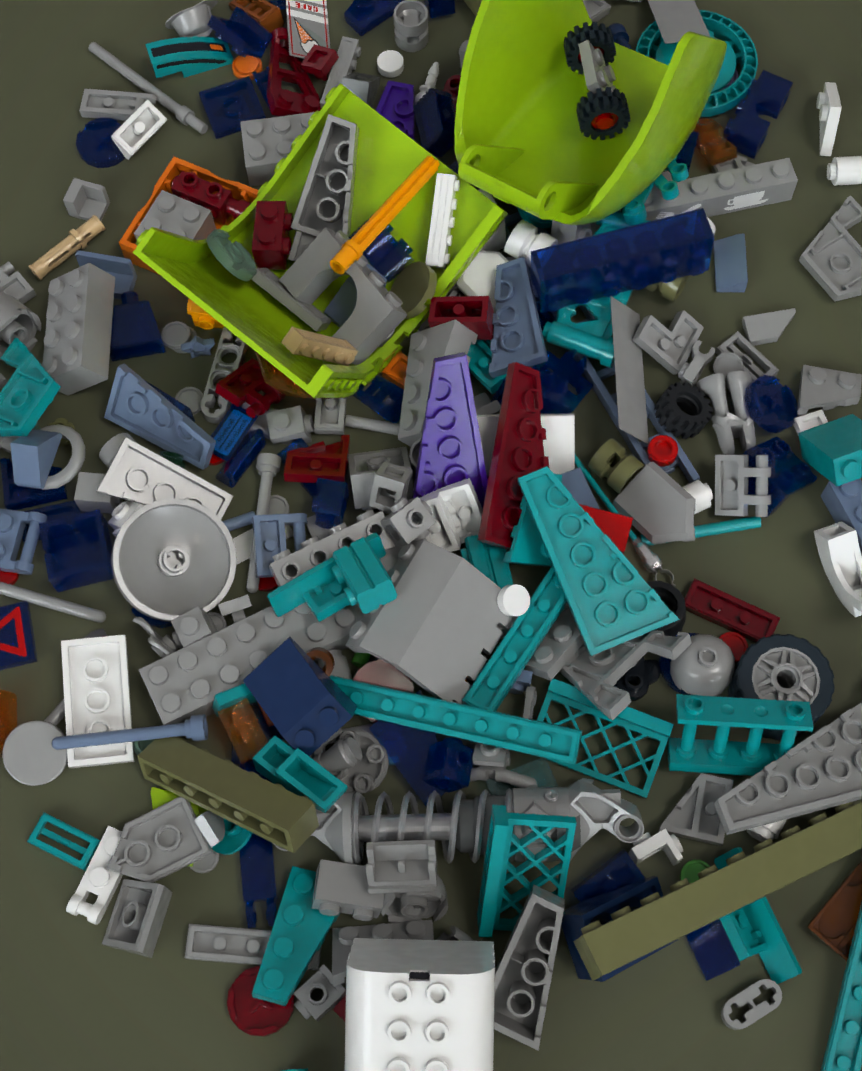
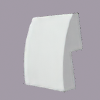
(455, 513)

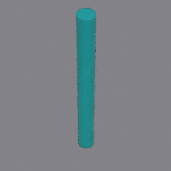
(720, 527)

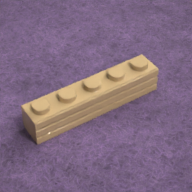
(319, 346)

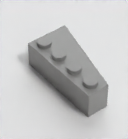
(330, 182)
(424, 347)
(527, 968)

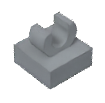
(236, 607)

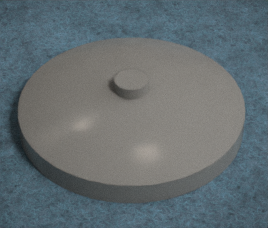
(173, 559)

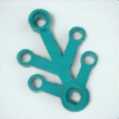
(635, 211)

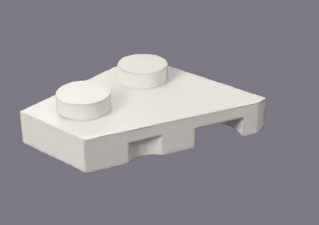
(829, 115)

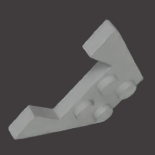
(835, 255)
(600, 672)

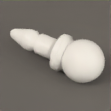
(430, 81)

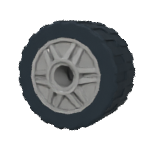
(784, 670)

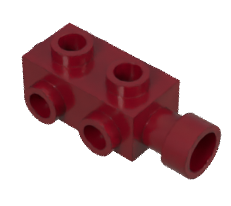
(201, 193)

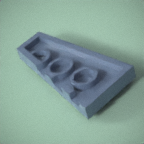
(515, 320)
(151, 416)

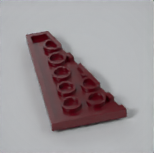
(515, 454)

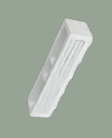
(442, 220)

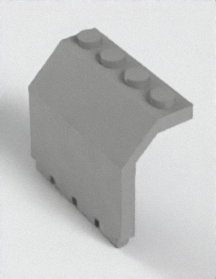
(436, 623)

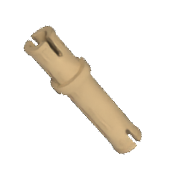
(67, 247)

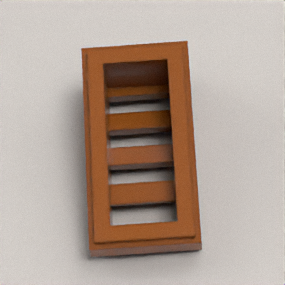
(262, 11)

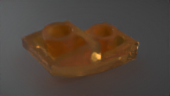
(712, 142)

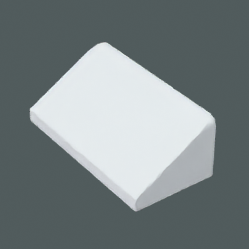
(138, 129)

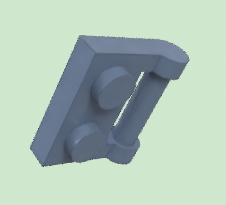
(11, 532)
(271, 537)

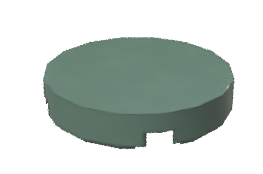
(231, 255)

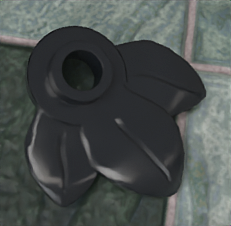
(643, 674)

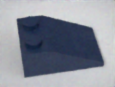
(299, 697)
(600, 909)

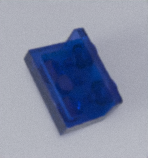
(242, 32)

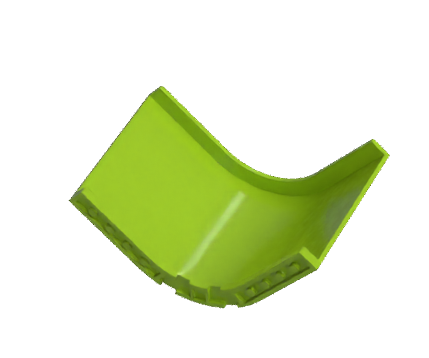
(261, 321)

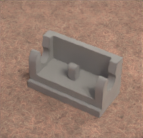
(401, 866)

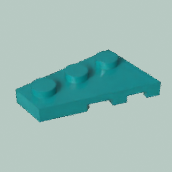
(527, 544)

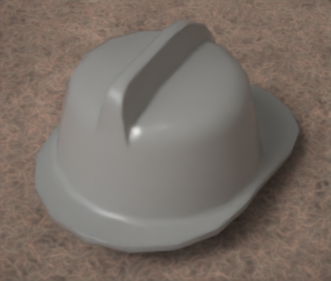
(193, 20)

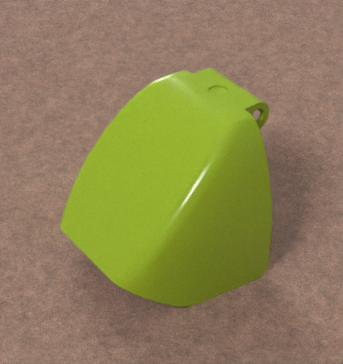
(521, 123)

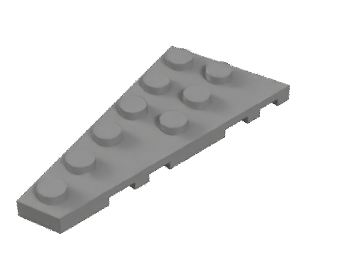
(807, 779)

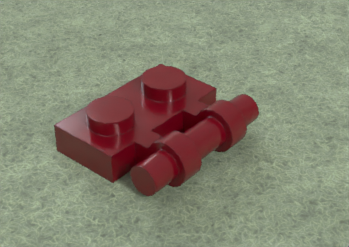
(244, 386)

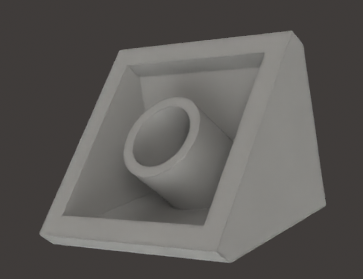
(137, 917)

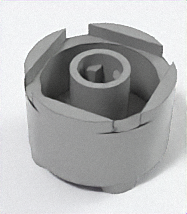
(17, 322)

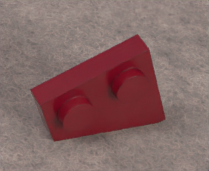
(318, 462)

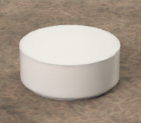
(390, 63)
(513, 600)

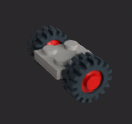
(606, 108)

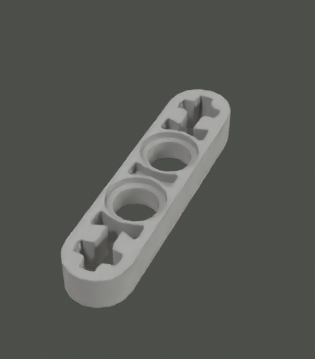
(221, 370)

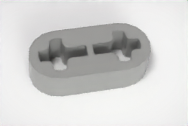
(756, 1011)

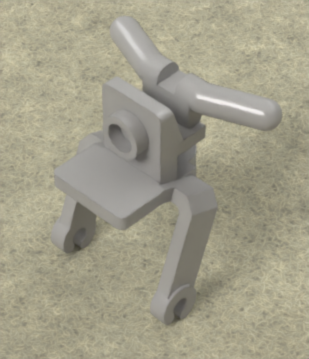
(493, 759)

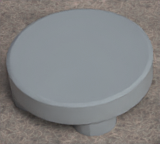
(30, 753)

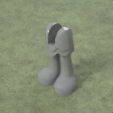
(724, 423)

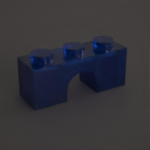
(765, 97)

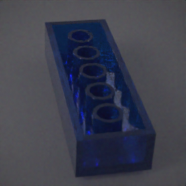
(621, 260)

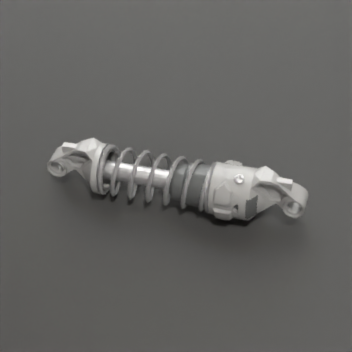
(349, 824)

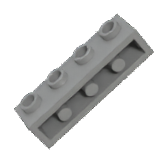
(315, 551)

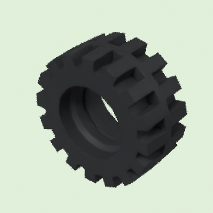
(675, 418)

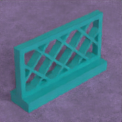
(628, 719)
(496, 864)

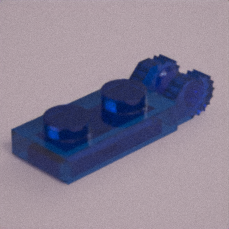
(258, 878)

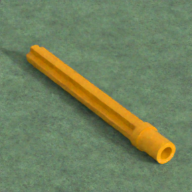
(354, 248)

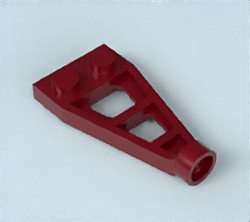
(282, 101)

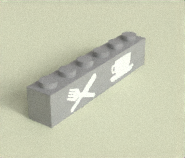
(727, 191)

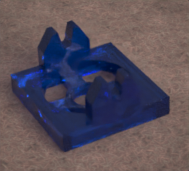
(555, 388)

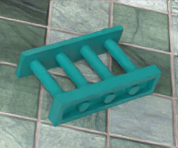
(727, 756)

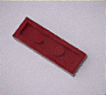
(729, 611)

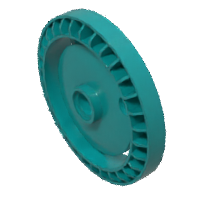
(739, 50)

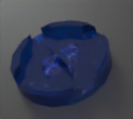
(96, 144)
(771, 404)

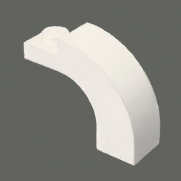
(842, 563)

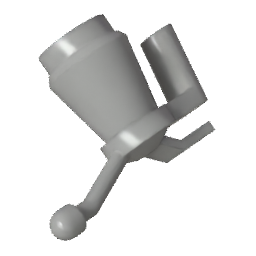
(339, 756)

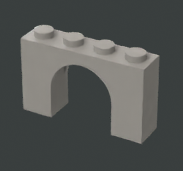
(376, 309)

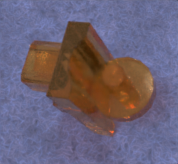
(243, 730)

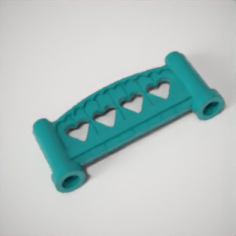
(595, 336)

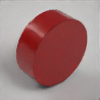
(662, 450)

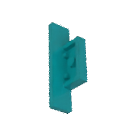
(317, 588)
(757, 931)

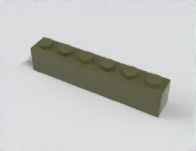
(230, 791)

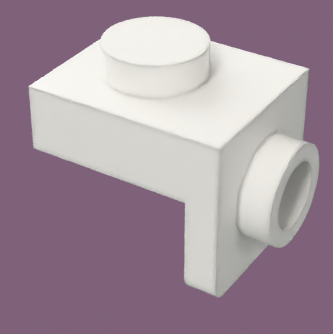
(648, 846)

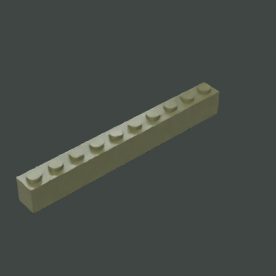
(720, 891)

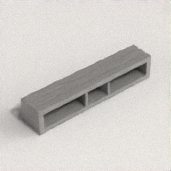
(345, 64)

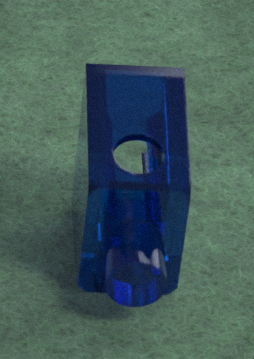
(134, 329)

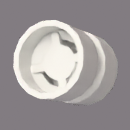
(526, 239)

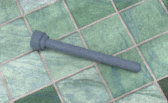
(193, 728)

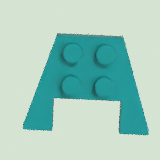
(25, 393)

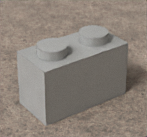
(344, 889)

